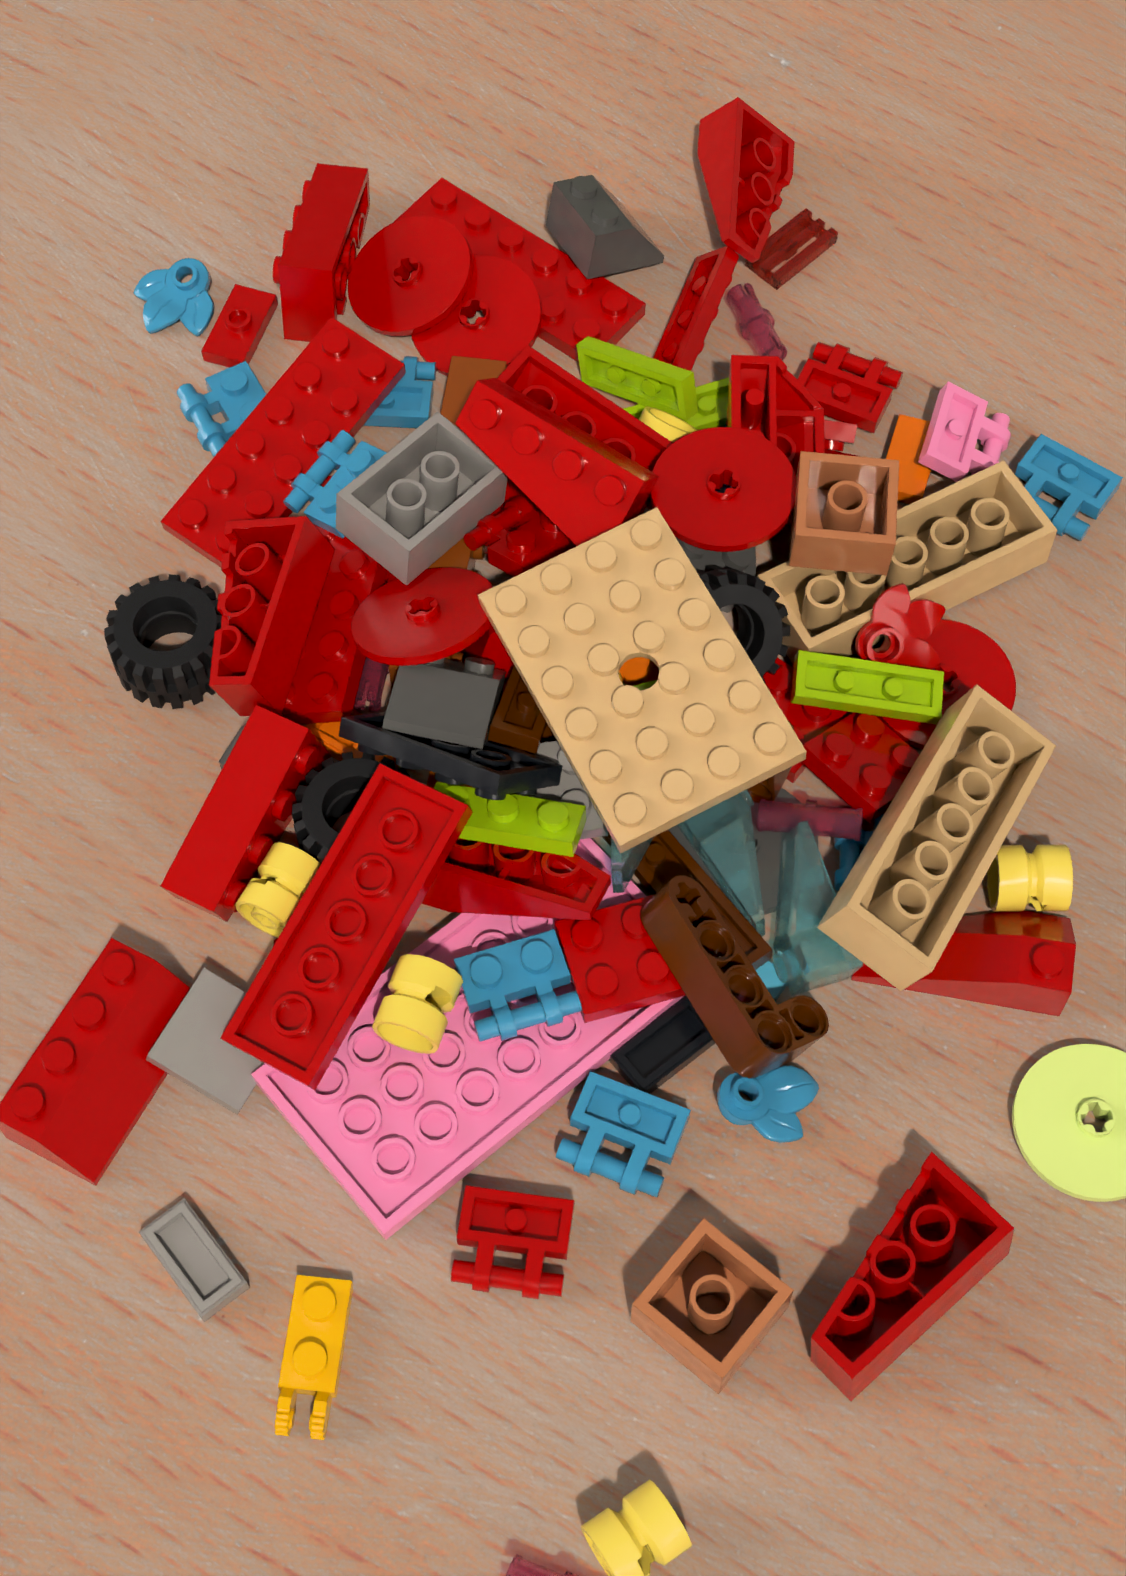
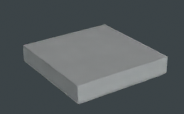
(193, 1047)

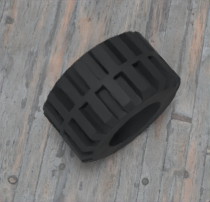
(758, 613)
(147, 616)
(329, 797)

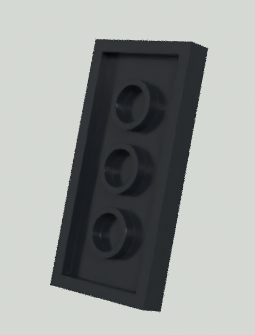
(490, 770)

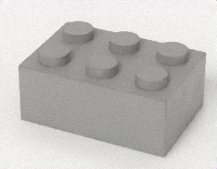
(420, 498)

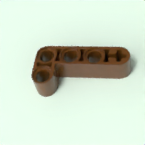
(723, 984)

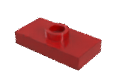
(239, 326)

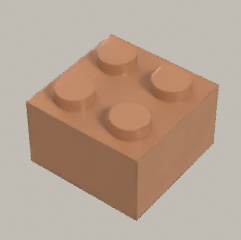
(844, 513)
(711, 1305)

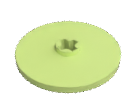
(1050, 1117)

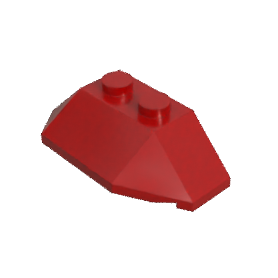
(775, 406)

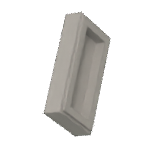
(194, 1260)

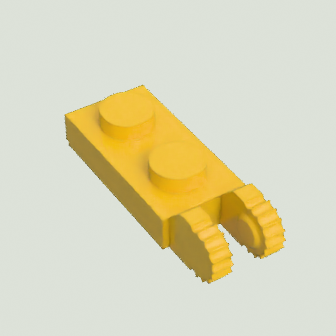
(313, 1350)

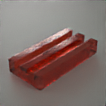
(785, 244)

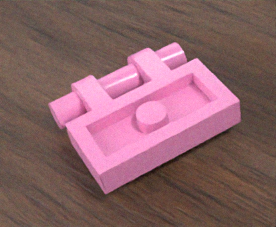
(954, 433)

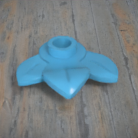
(173, 301)
(774, 1101)

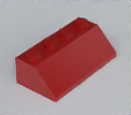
(584, 407)
(91, 1067)

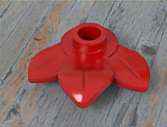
(905, 629)

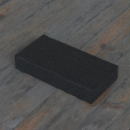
(662, 1047)

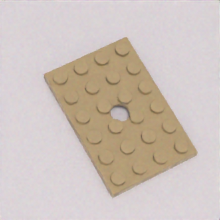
(655, 750)

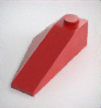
(744, 172)
(516, 883)
(1002, 961)

